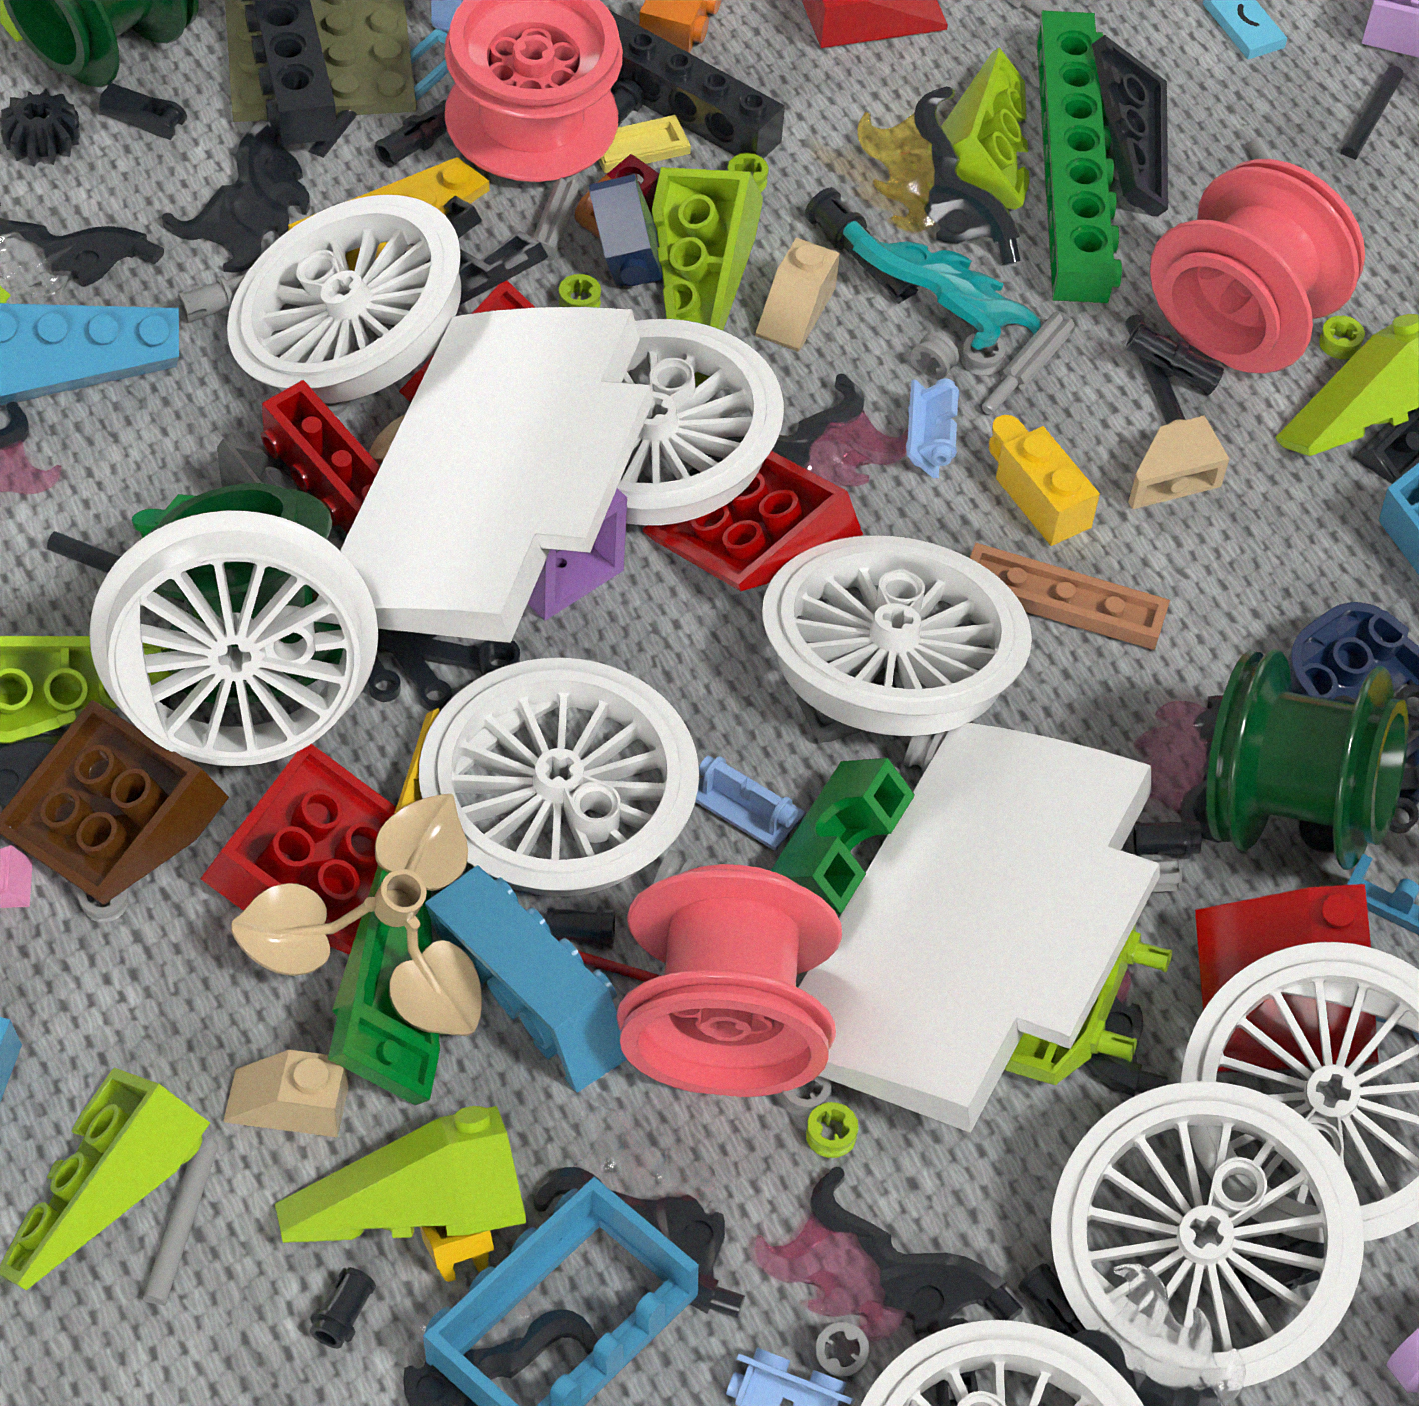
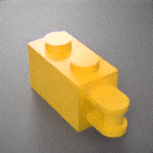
(1042, 480)

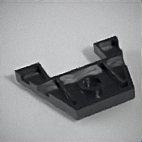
(501, 264)

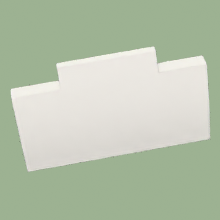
(496, 466)
(984, 918)

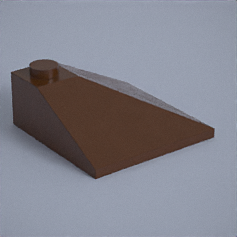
(109, 805)

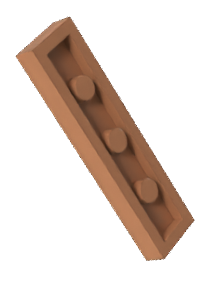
(1078, 597)

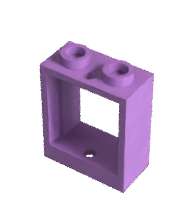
(582, 570)

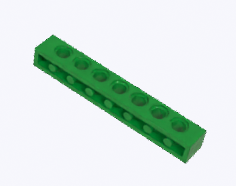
(1076, 161)

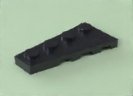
(1137, 124)

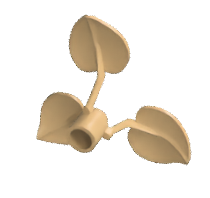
(422, 852)

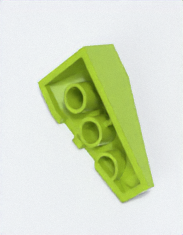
(988, 132)
(704, 239)
(1370, 389)
(50, 683)
(130, 1146)
(439, 1175)

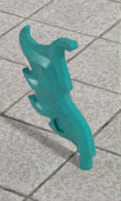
(946, 274)

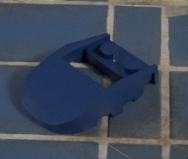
(1343, 647)

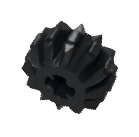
(40, 126)

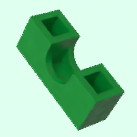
(856, 803)

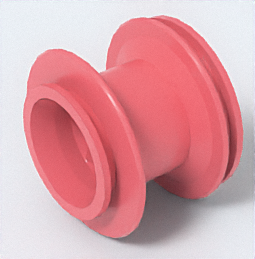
(532, 85)
(1258, 265)
(728, 994)

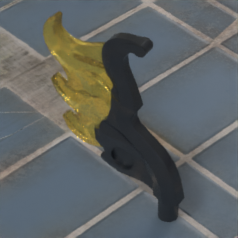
(927, 181)

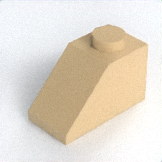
(798, 294)
(1179, 463)
(290, 1094)

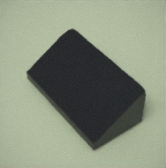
(1393, 449)

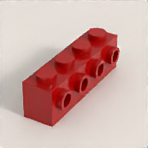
(318, 451)

